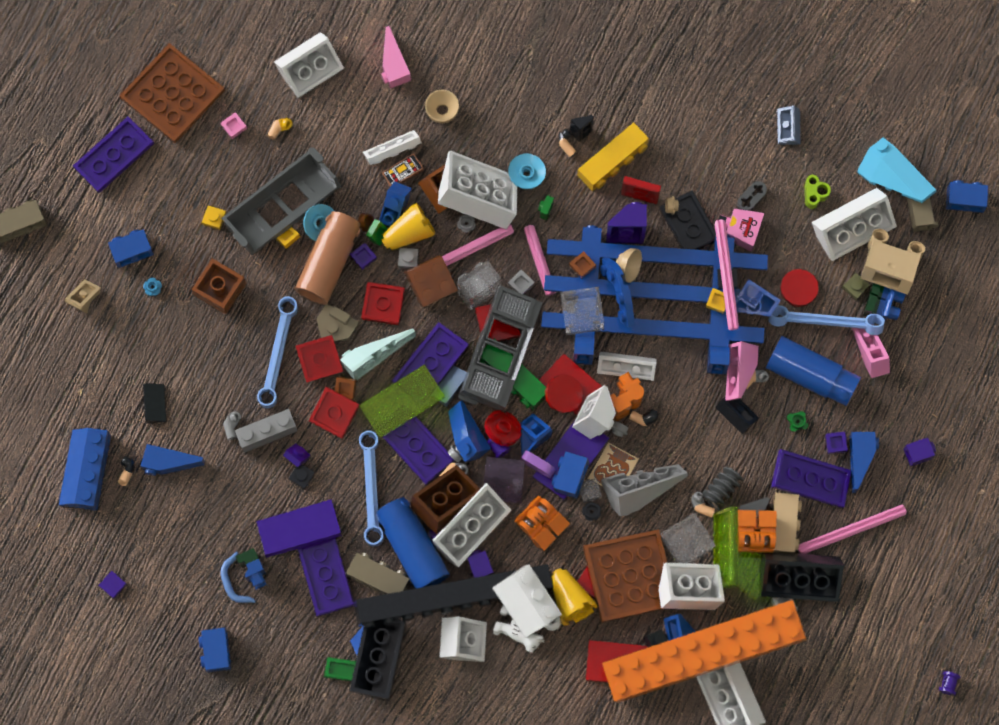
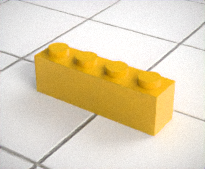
(613, 157)

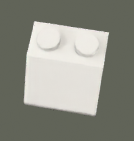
(595, 414)
(463, 639)

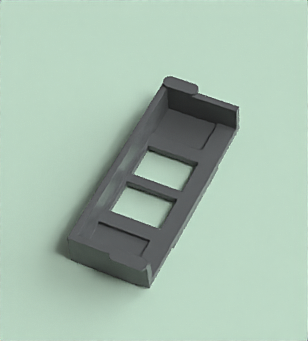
(307, 174)
(487, 383)

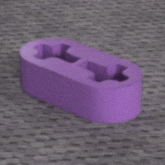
(538, 464)

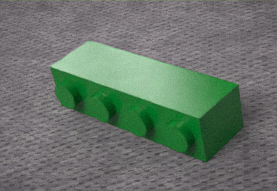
(526, 386)

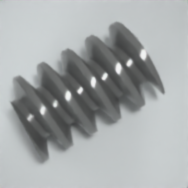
(721, 487)

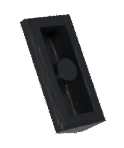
(581, 127)
(154, 403)
(737, 414)

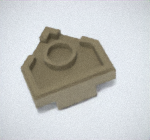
(336, 323)

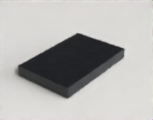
(690, 223)

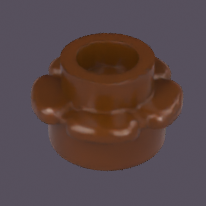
(366, 221)

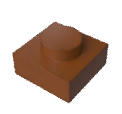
(582, 265)
(346, 386)

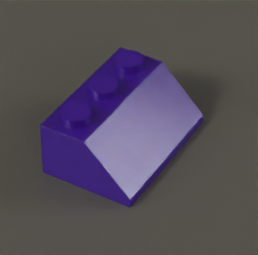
(628, 225)

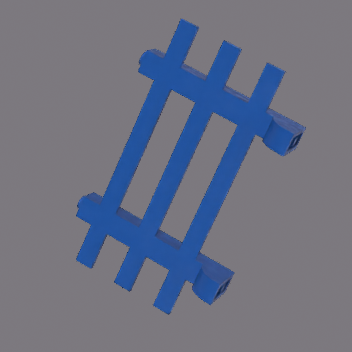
(715, 332)

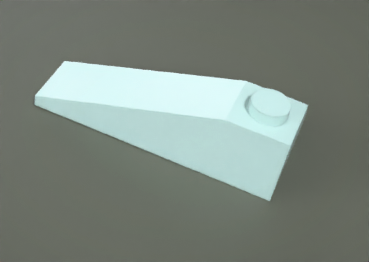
(368, 356)

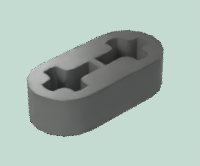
(749, 194)

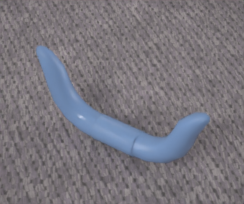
(227, 583)

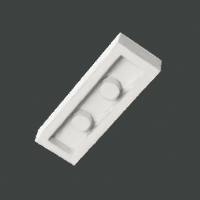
(392, 148)

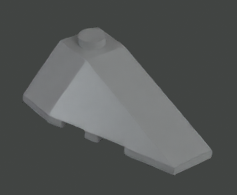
(635, 491)

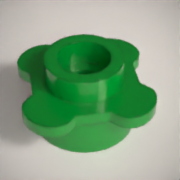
(802, 421)

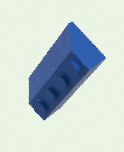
(85, 468)

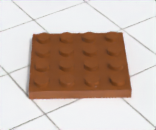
(172, 93)
(626, 574)

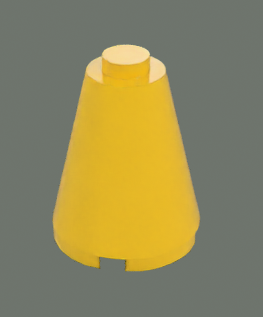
(408, 228)
(571, 597)

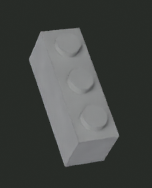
(266, 430)

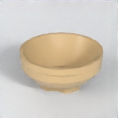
(442, 98)
(630, 263)

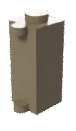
(921, 215)

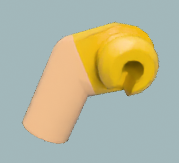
(278, 126)

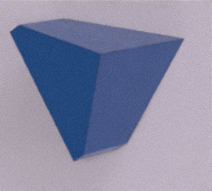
(534, 433)

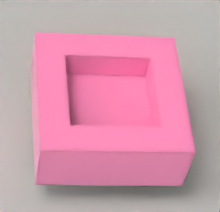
(233, 125)

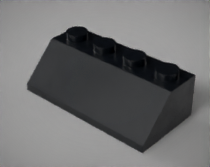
(801, 576)
(378, 660)

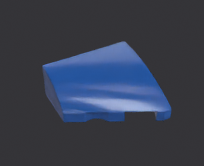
(756, 300)

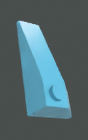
(890, 169)

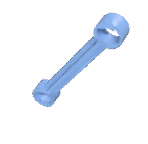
(830, 320)
(277, 352)
(371, 488)

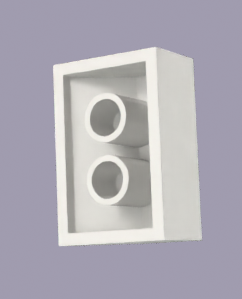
(309, 64)
(691, 586)
(527, 600)

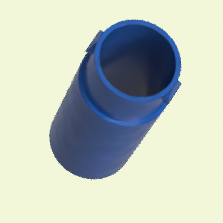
(812, 371)
(412, 544)

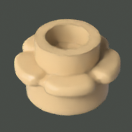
(671, 205)

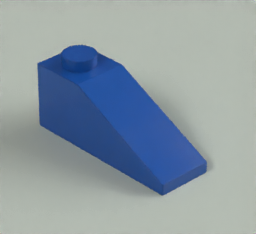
(466, 433)
(862, 450)
(165, 461)

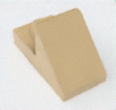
(83, 295)

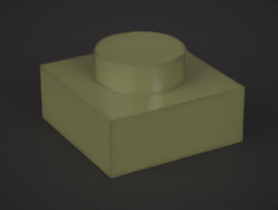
(855, 286)

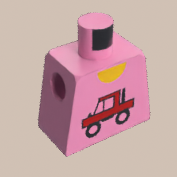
(743, 227)

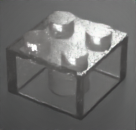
(478, 284)
(582, 310)
(688, 540)

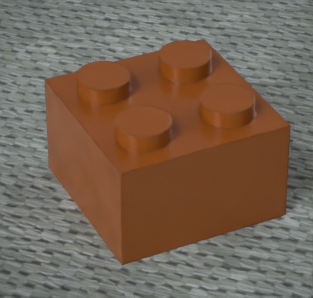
(431, 281)
(219, 286)

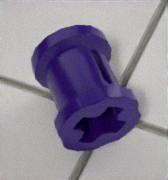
(498, 450)
(949, 683)

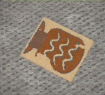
(613, 462)

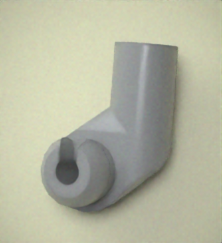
(230, 423)

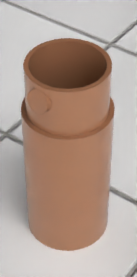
(328, 258)

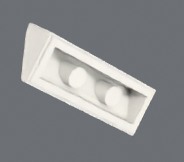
(619, 364)

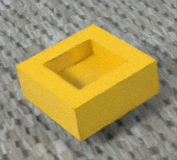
(213, 217)
(288, 237)
(716, 301)

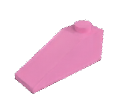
(394, 67)
(872, 352)
(741, 368)

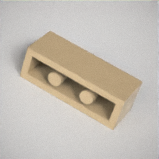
(787, 523)

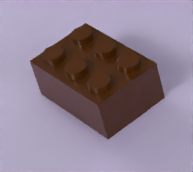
(444, 498)

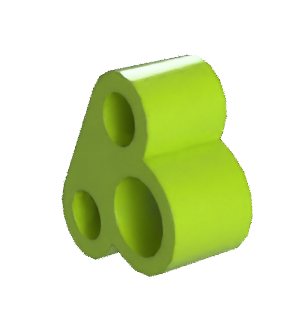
(811, 191)

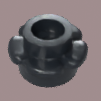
(591, 516)

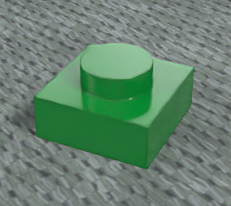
(545, 207)
(376, 231)

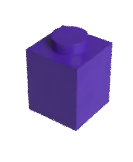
(919, 451)
(479, 564)

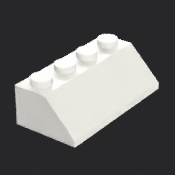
(854, 223)
(471, 525)
(731, 697)

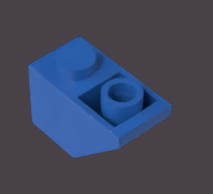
(395, 203)

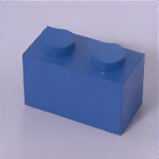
(967, 196)
(130, 248)
(570, 475)
(215, 650)

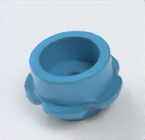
(152, 291)

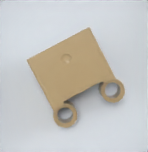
(891, 265)

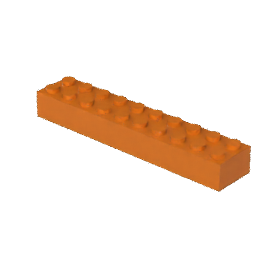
(704, 651)

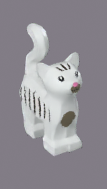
(512, 631)

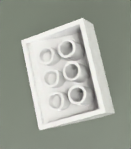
(478, 190)

